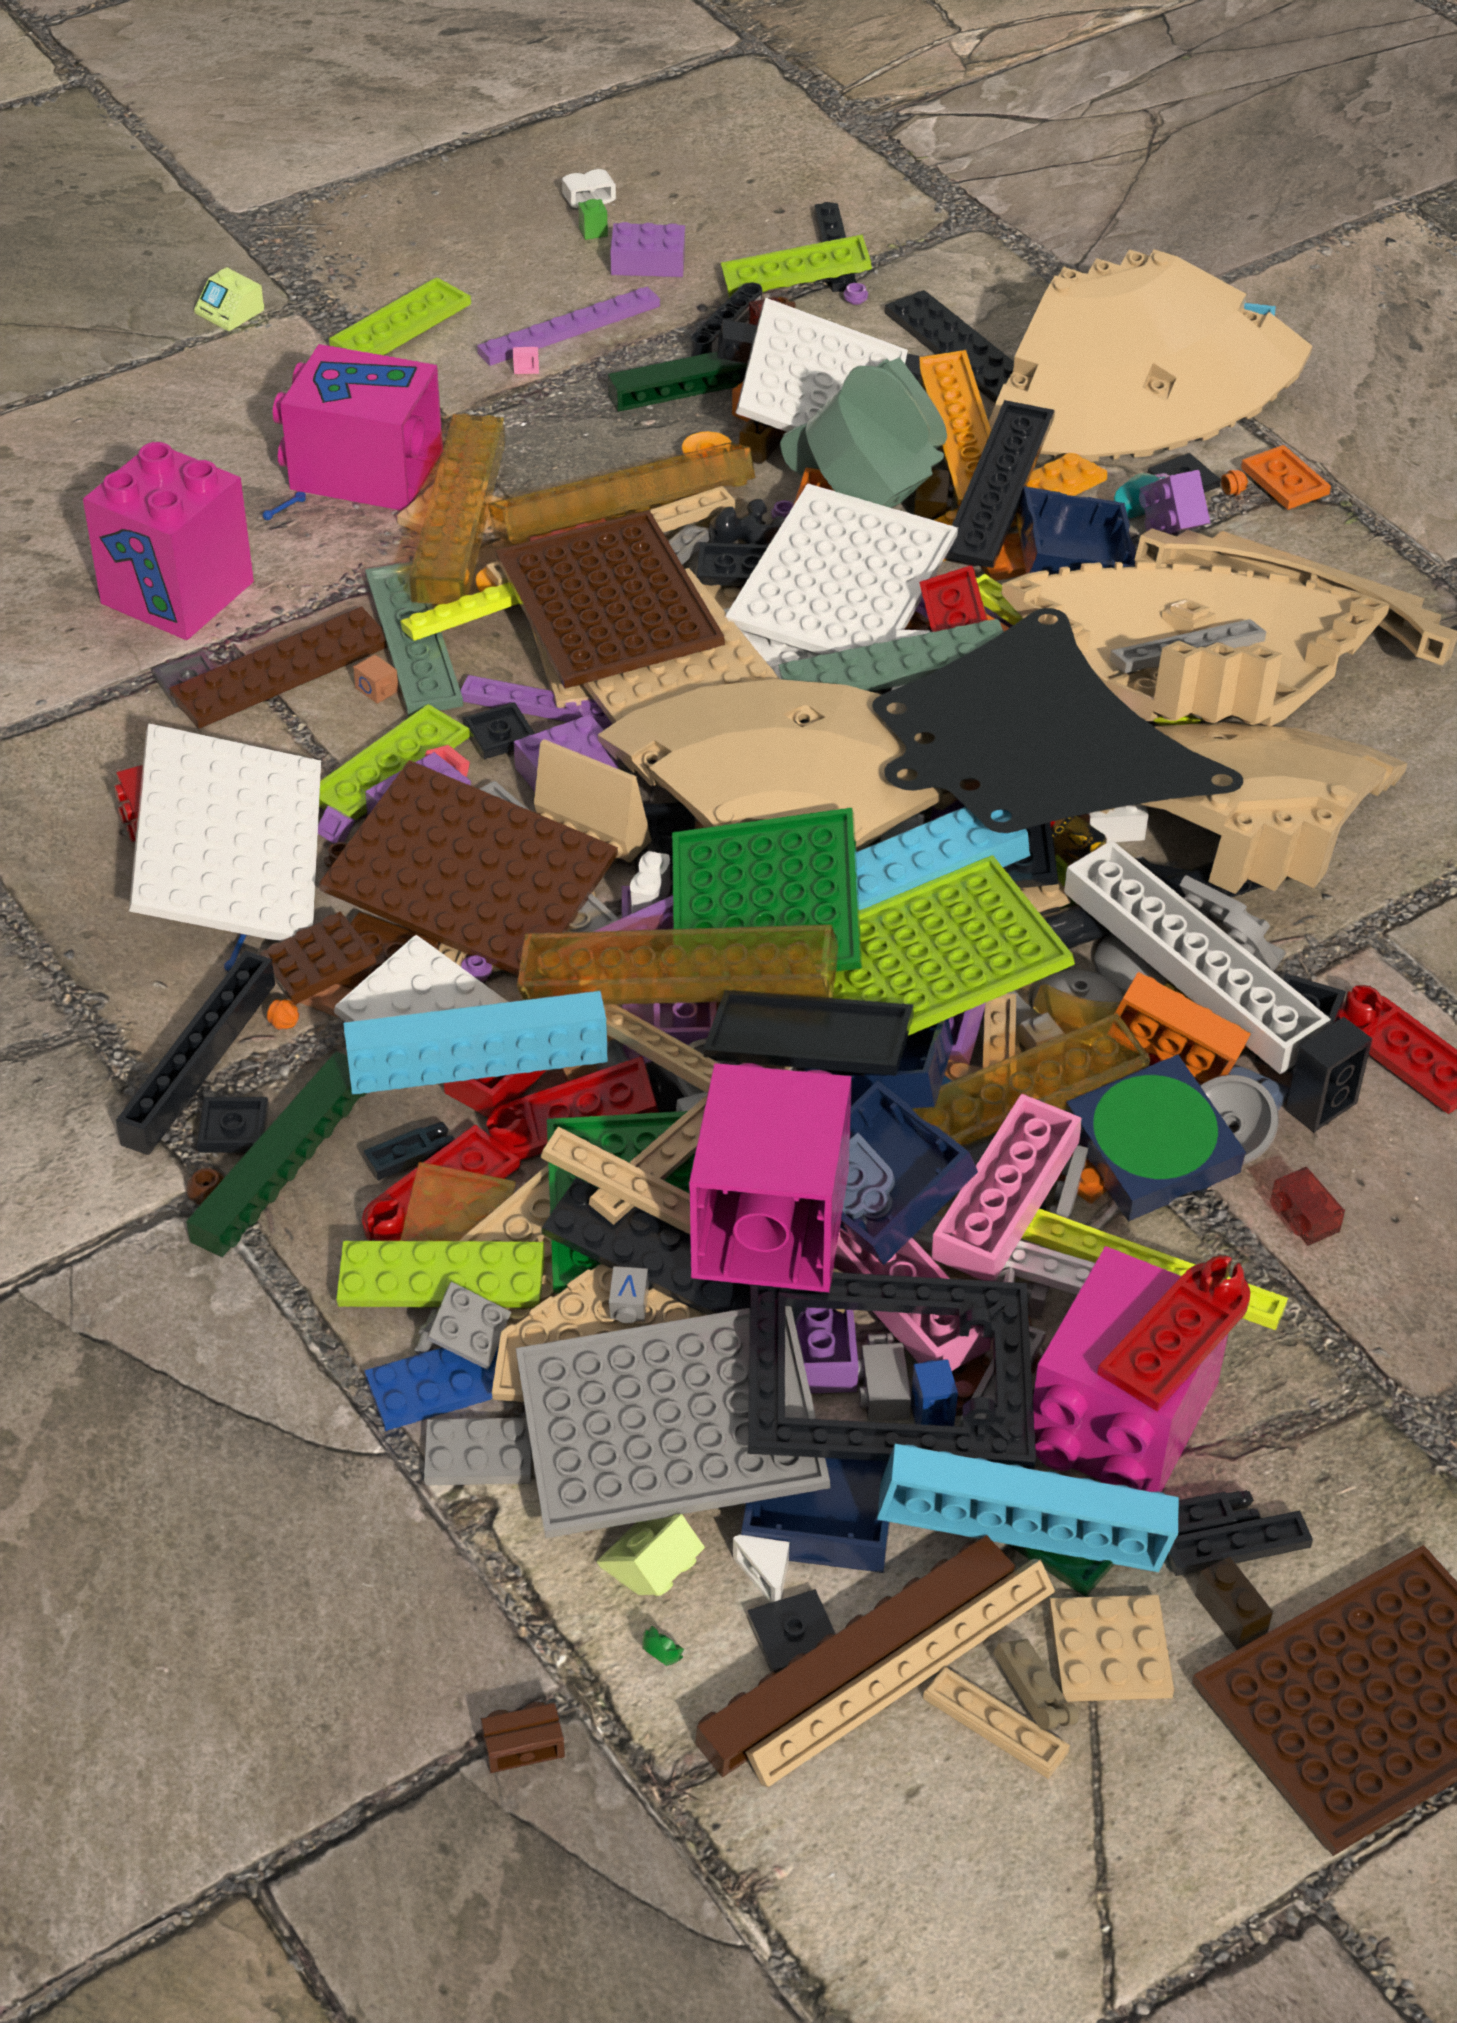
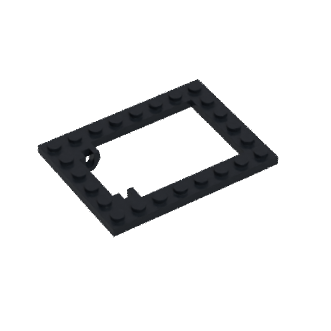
(998, 1307)

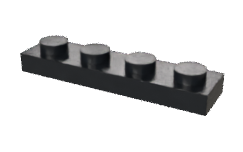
(1240, 1542)

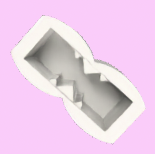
(591, 185)
(651, 881)

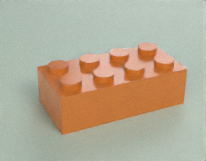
(1174, 1025)

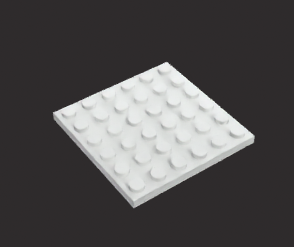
(802, 364)

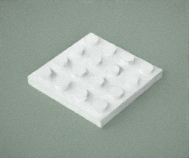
(413, 983)

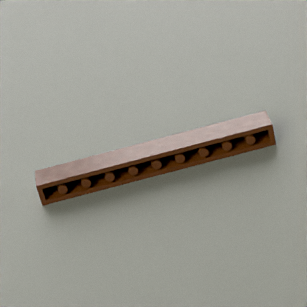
(844, 1656)

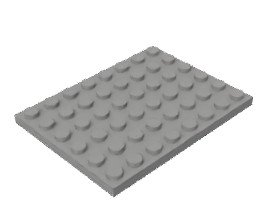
(655, 1423)

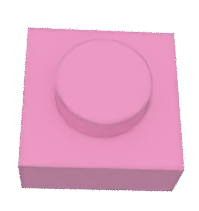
(526, 360)

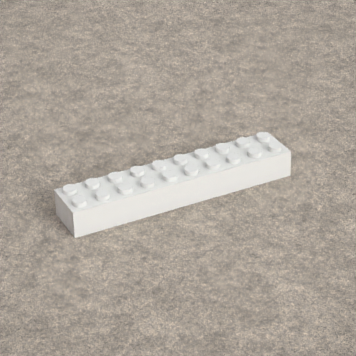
(1193, 953)

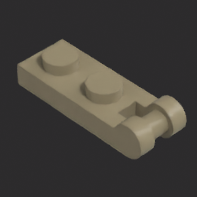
(1035, 1685)

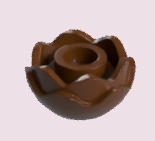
(202, 1184)

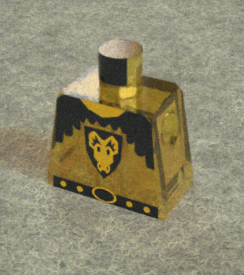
(1076, 839)

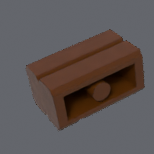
(522, 1736)

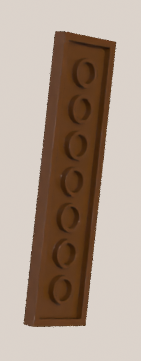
(279, 667)

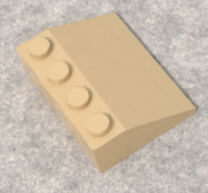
(591, 799)

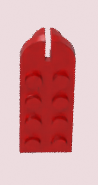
(953, 599)
(1405, 1045)
(611, 1091)
(470, 1152)
(1178, 1332)

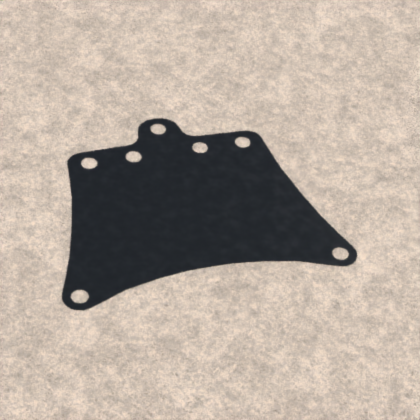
(1037, 734)

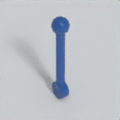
(299, 497)
(228, 964)

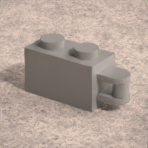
(884, 1379)

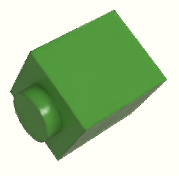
(593, 219)

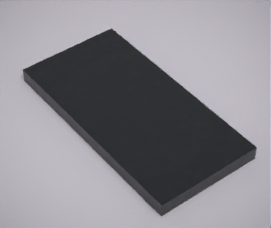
(809, 1032)

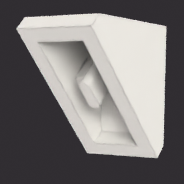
(763, 1562)

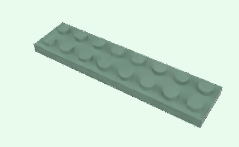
(893, 661)
(421, 665)

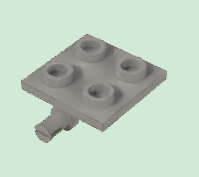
(464, 1326)

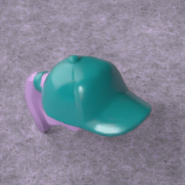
(1130, 491)

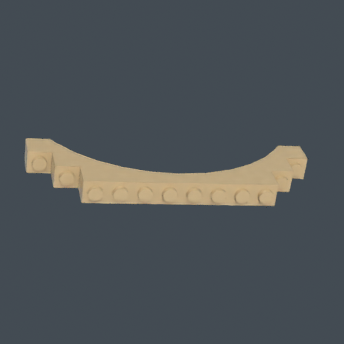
(1405, 618)

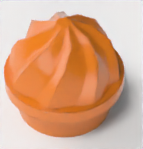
(1234, 482)
(283, 1014)

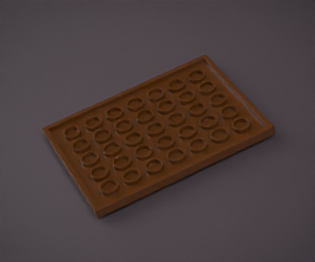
(608, 599)
(467, 867)
(1352, 1700)

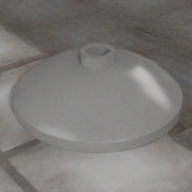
(1121, 963)
(1082, 984)
(1246, 1105)

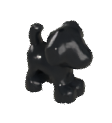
(750, 528)

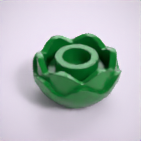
(661, 1647)

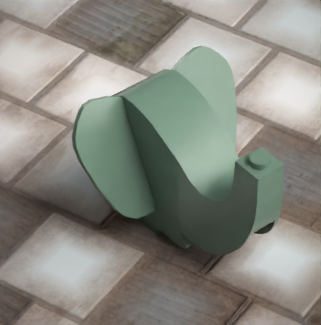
(871, 436)

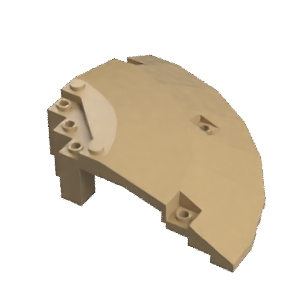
(1147, 358)
(1148, 603)
(748, 758)
(1290, 801)

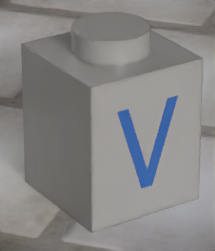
(628, 1294)

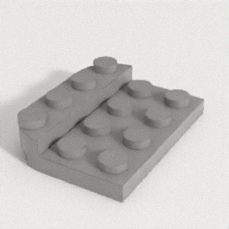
(1233, 920)

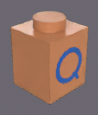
(376, 678)

